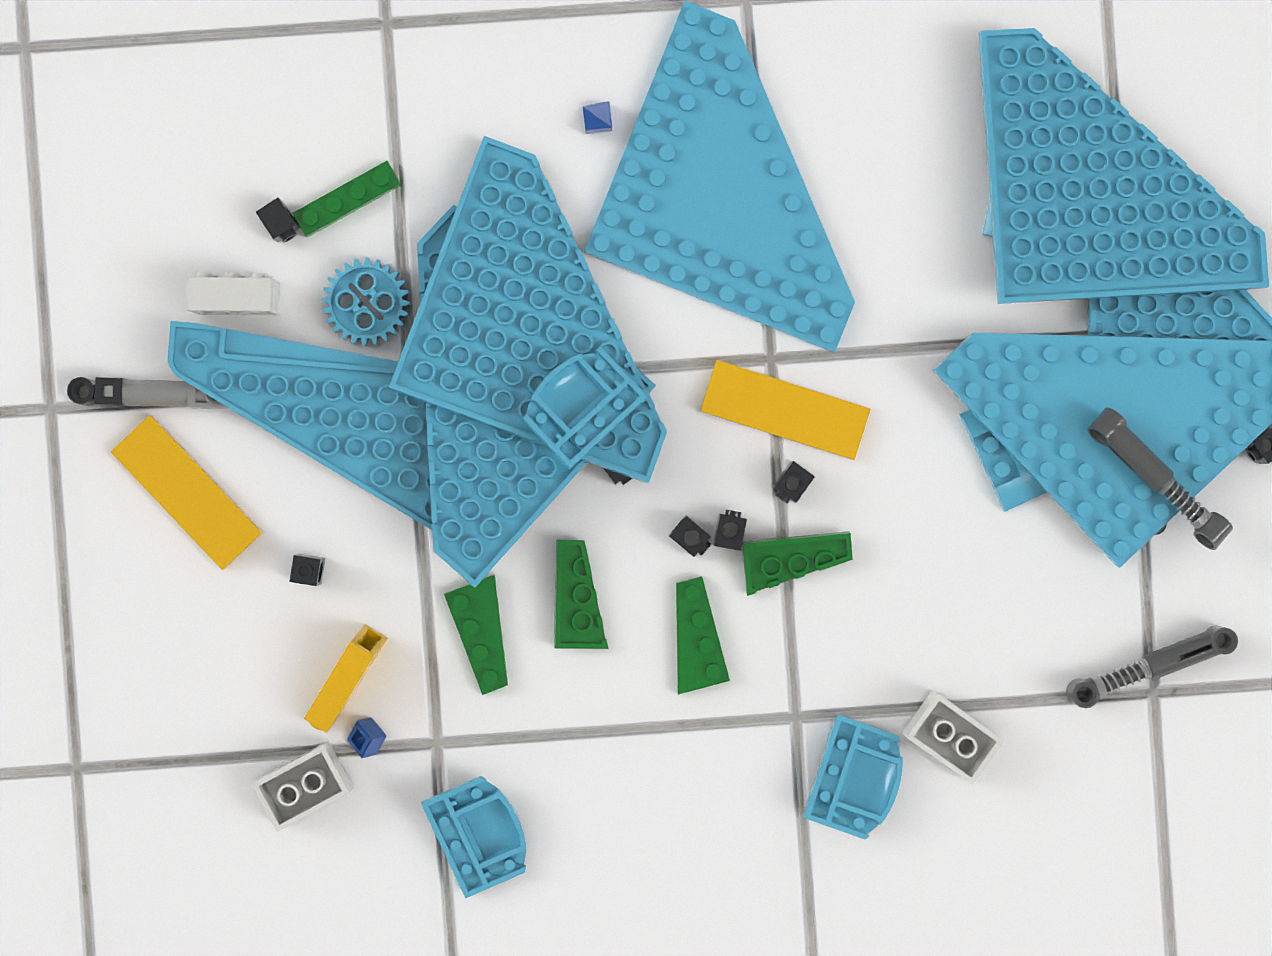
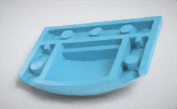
(581, 404)
(1008, 477)
(855, 778)
(478, 834)

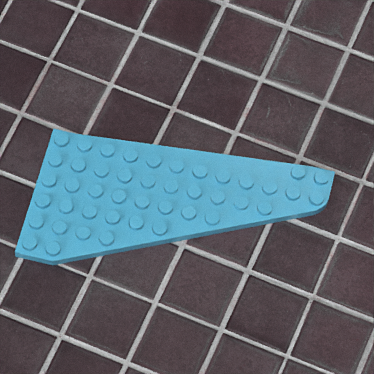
(319, 402)

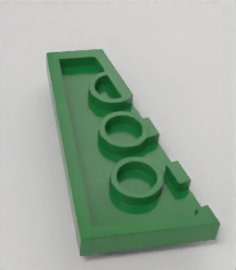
(785, 558)
(576, 605)
(480, 630)
(698, 645)

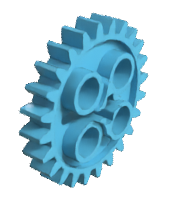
(384, 285)

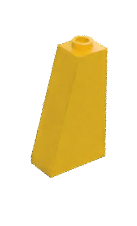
(345, 678)

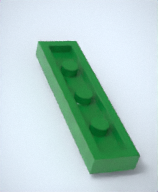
(346, 199)

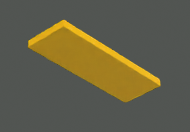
(785, 410)
(186, 492)

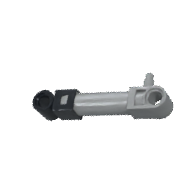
(125, 393)

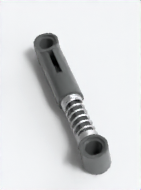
(1112, 431)
(1155, 665)

